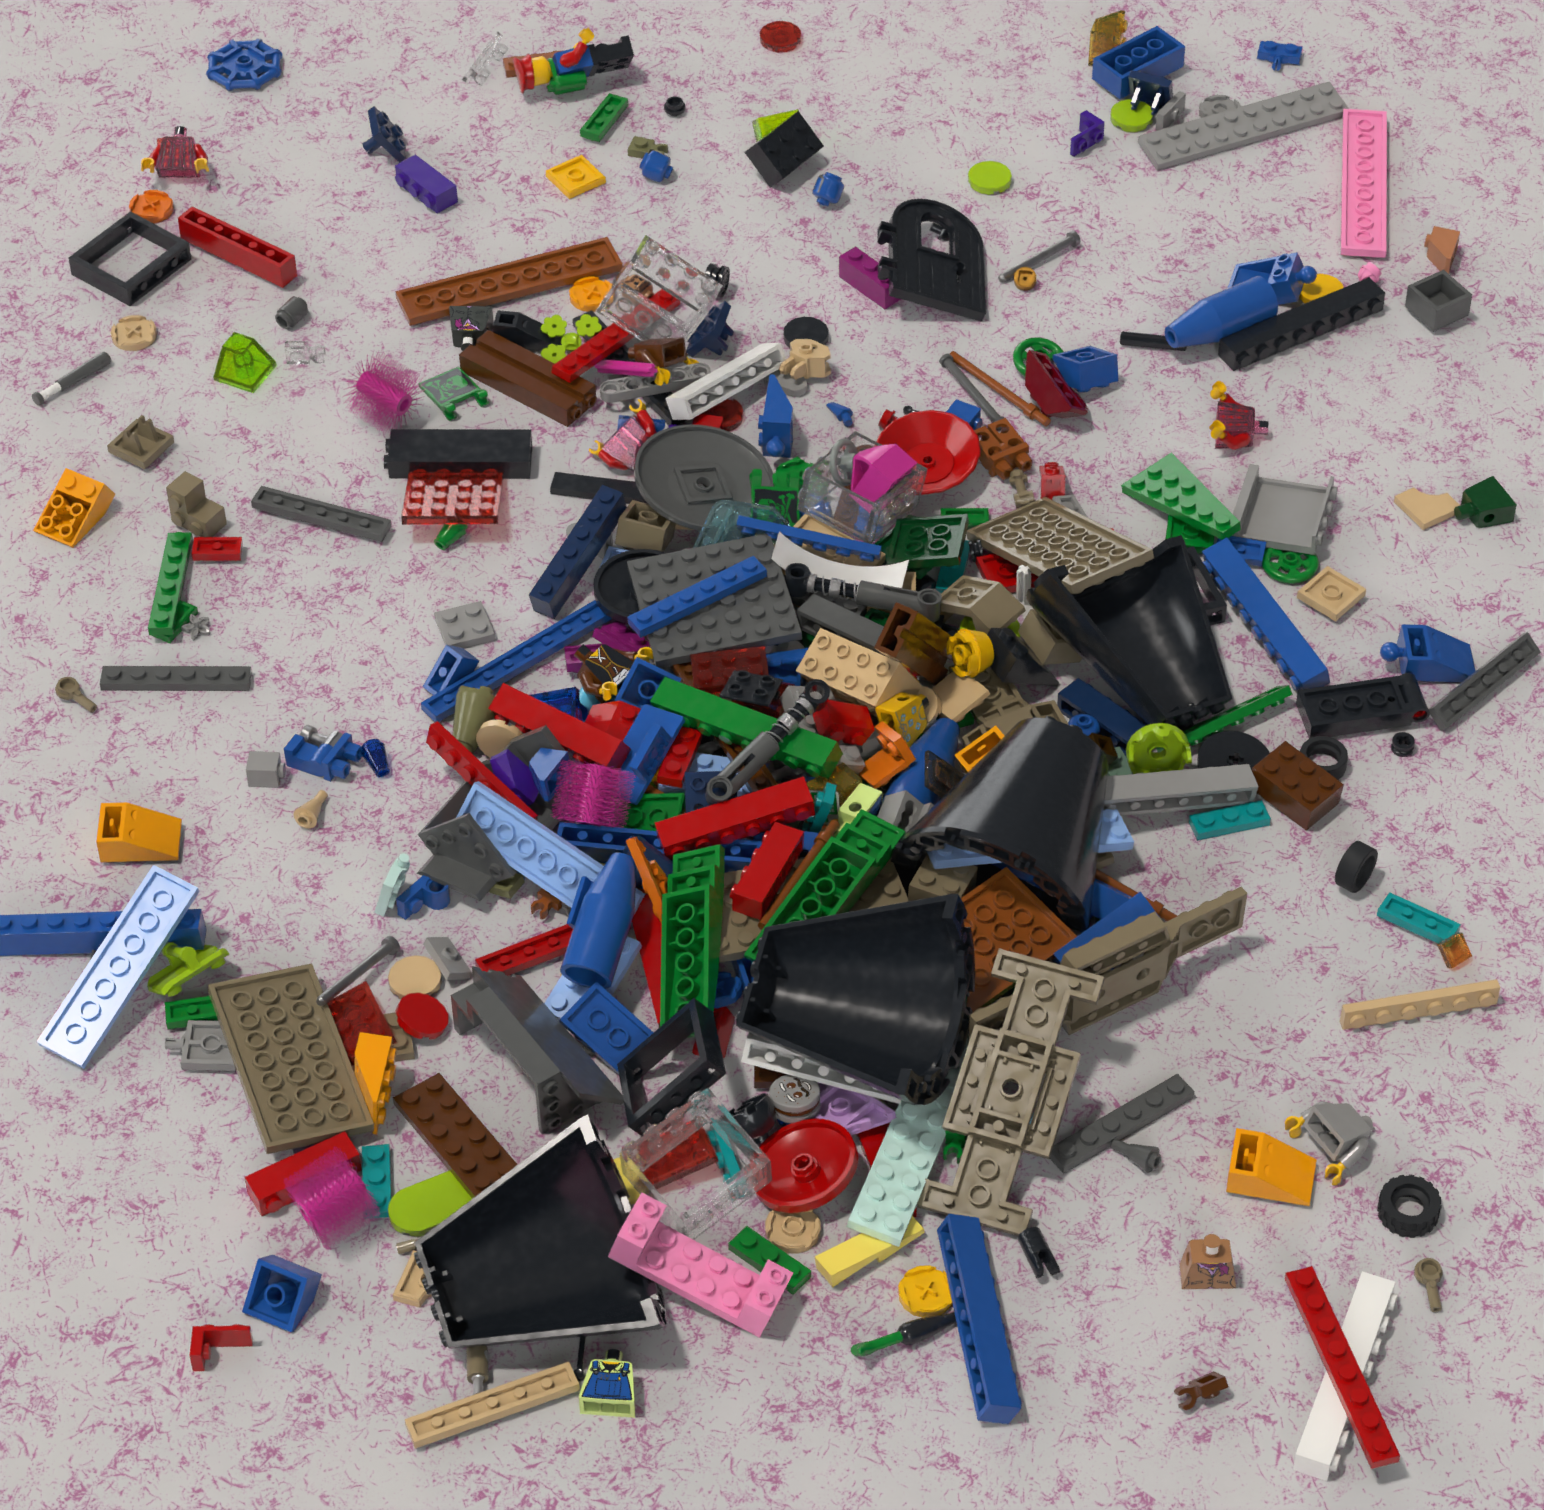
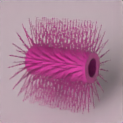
(384, 392)
(592, 794)
(332, 1198)

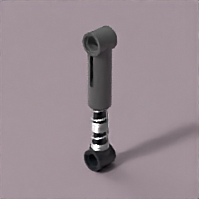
(870, 594)
(766, 744)

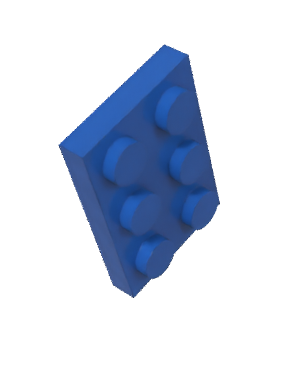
(605, 1026)

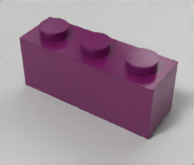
(862, 274)

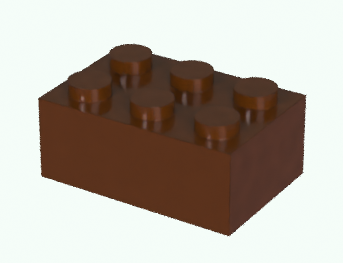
(1296, 785)

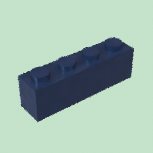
(1113, 719)

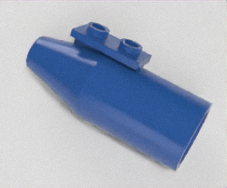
(1223, 314)
(941, 740)
(600, 923)

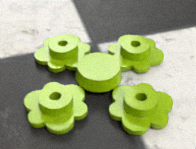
(556, 327)

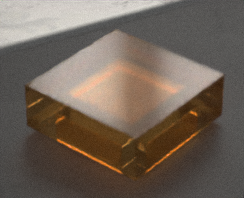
(1454, 950)

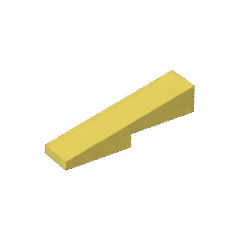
(852, 1255)

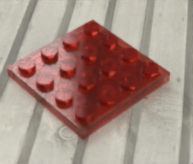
(452, 497)

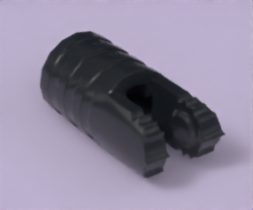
(1037, 1251)

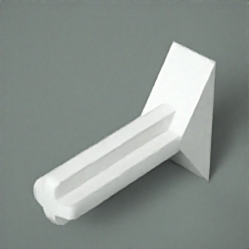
(1023, 583)

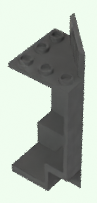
(461, 849)
(550, 1056)

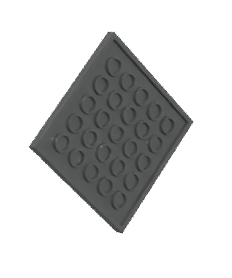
(745, 619)

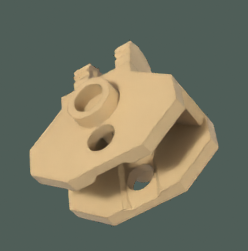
(806, 361)

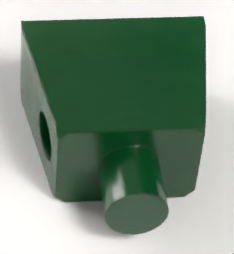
(1486, 504)

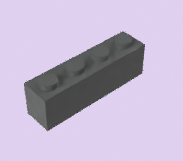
(824, 614)

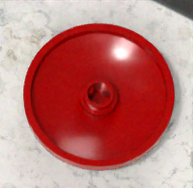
(808, 1165)

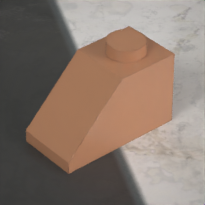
(1442, 247)

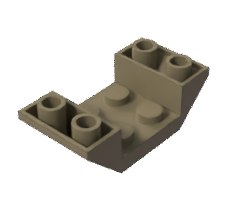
(982, 600)

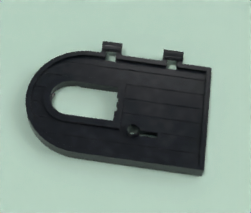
(928, 274)

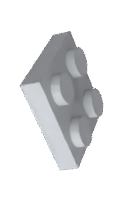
(465, 625)

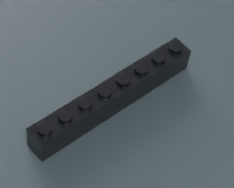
(1301, 324)

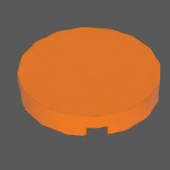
(152, 205)

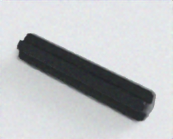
(1146, 340)

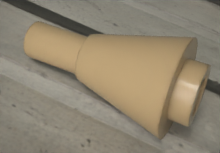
(309, 812)

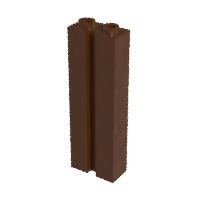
(527, 378)
(915, 644)

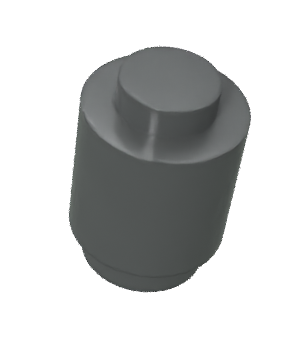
(291, 312)

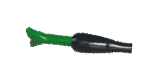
(908, 1334)

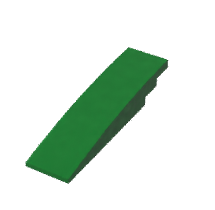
(838, 873)
(692, 930)

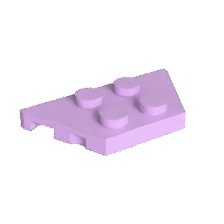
(852, 1110)

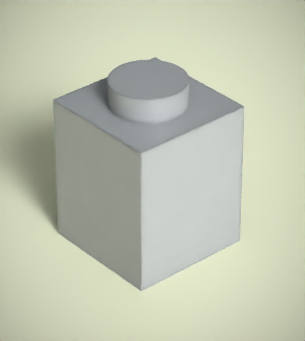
(264, 769)

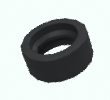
(1330, 747)
(1356, 866)

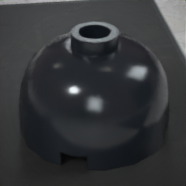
(756, 1117)

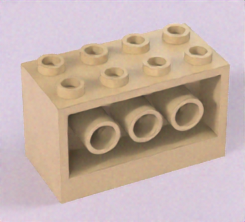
(855, 671)

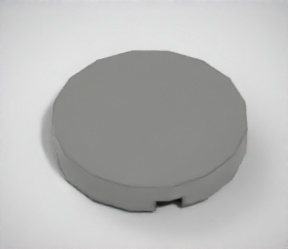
(1216, 104)

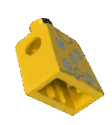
(904, 715)

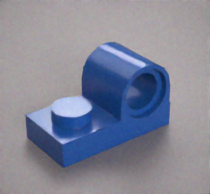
(422, 892)

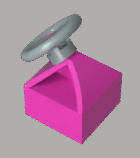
(870, 470)

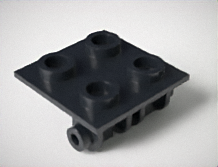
(752, 688)

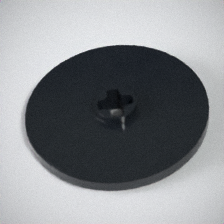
(1227, 746)

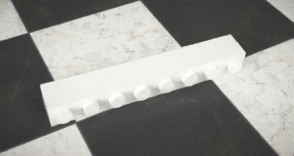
(1328, 1420)

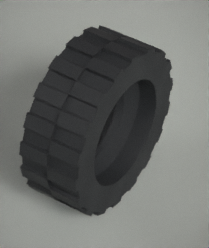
(1405, 1224)

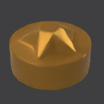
(1025, 278)

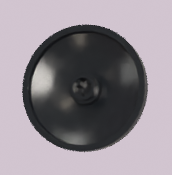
(614, 587)

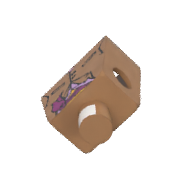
(1207, 1264)

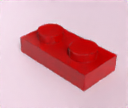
(217, 549)

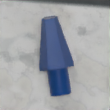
(841, 412)

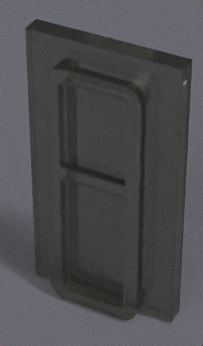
(939, 774)

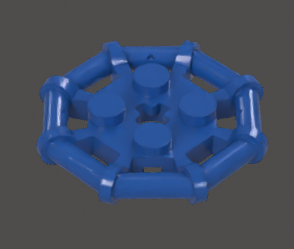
(244, 65)

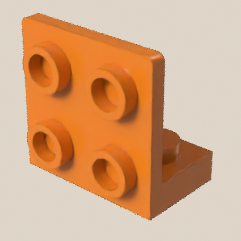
(888, 761)

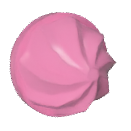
(1369, 270)

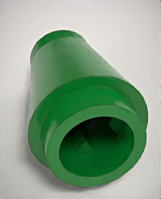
(449, 534)

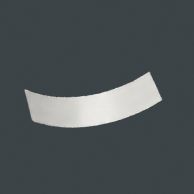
(787, 553)

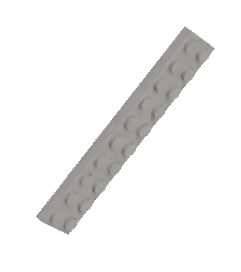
(1242, 125)

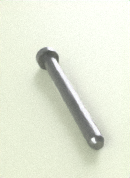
(1072, 238)
(389, 946)

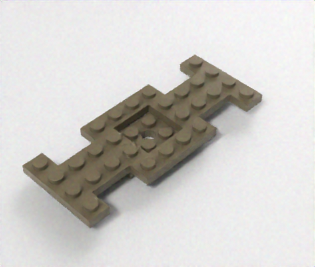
(1000, 1122)

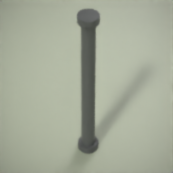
(947, 361)

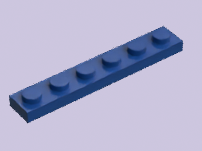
(819, 541)
(697, 596)

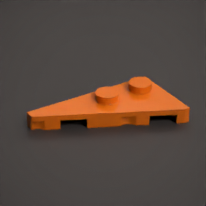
(653, 877)

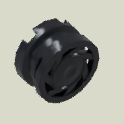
(720, 275)

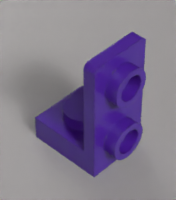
(1091, 133)

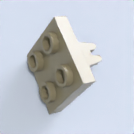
(140, 443)

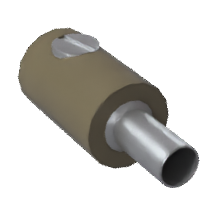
(477, 1367)

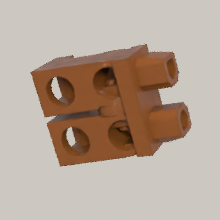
(1003, 450)

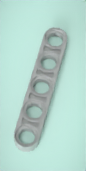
(646, 388)

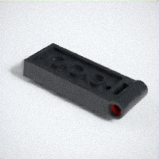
(1362, 706)

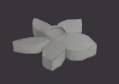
(197, 626)

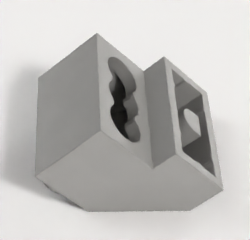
(903, 811)

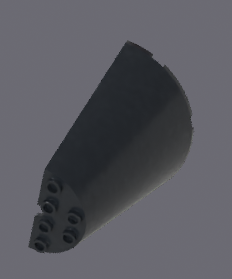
(1143, 635)
(1029, 806)
(869, 993)
(535, 1251)

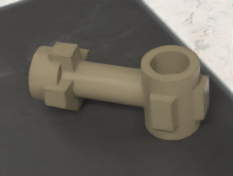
(1022, 496)

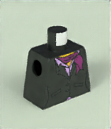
(469, 324)

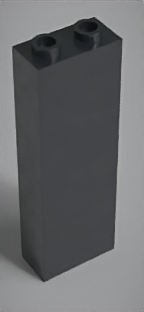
(459, 449)

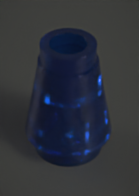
(376, 757)

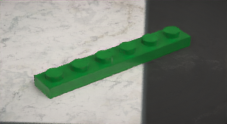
(170, 583)
(1236, 714)

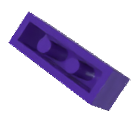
(426, 184)

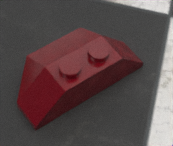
(1050, 388)

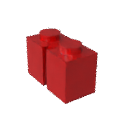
(844, 722)

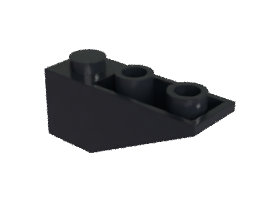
(522, 330)

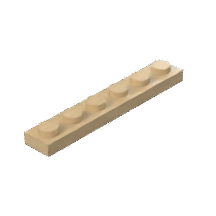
(1419, 1004)
(491, 1404)

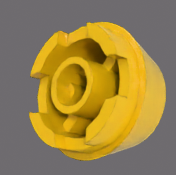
(970, 652)

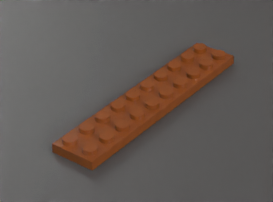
(509, 280)

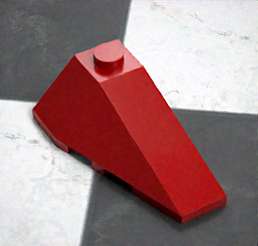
(613, 718)

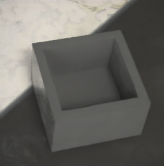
(1438, 300)

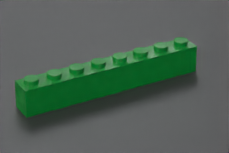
(741, 725)

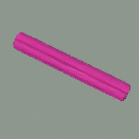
(626, 368)

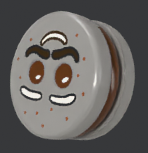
(795, 1098)

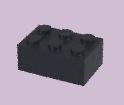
(784, 149)

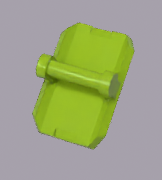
(183, 966)

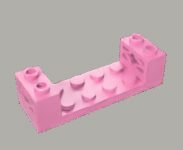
(697, 1270)

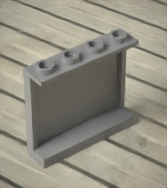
(1284, 512)

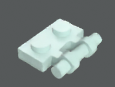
(392, 884)

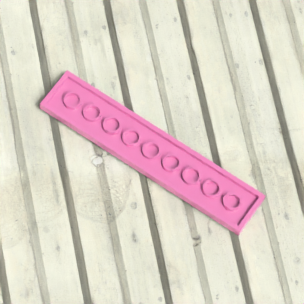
(1364, 183)

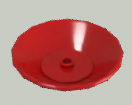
(938, 443)

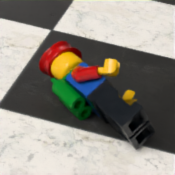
(572, 66)

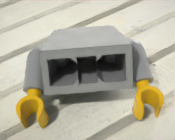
(1337, 1131)

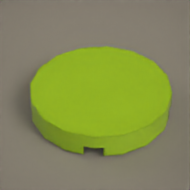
(1129, 119)
(989, 177)

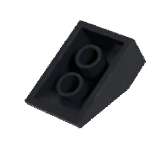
(1016, 661)

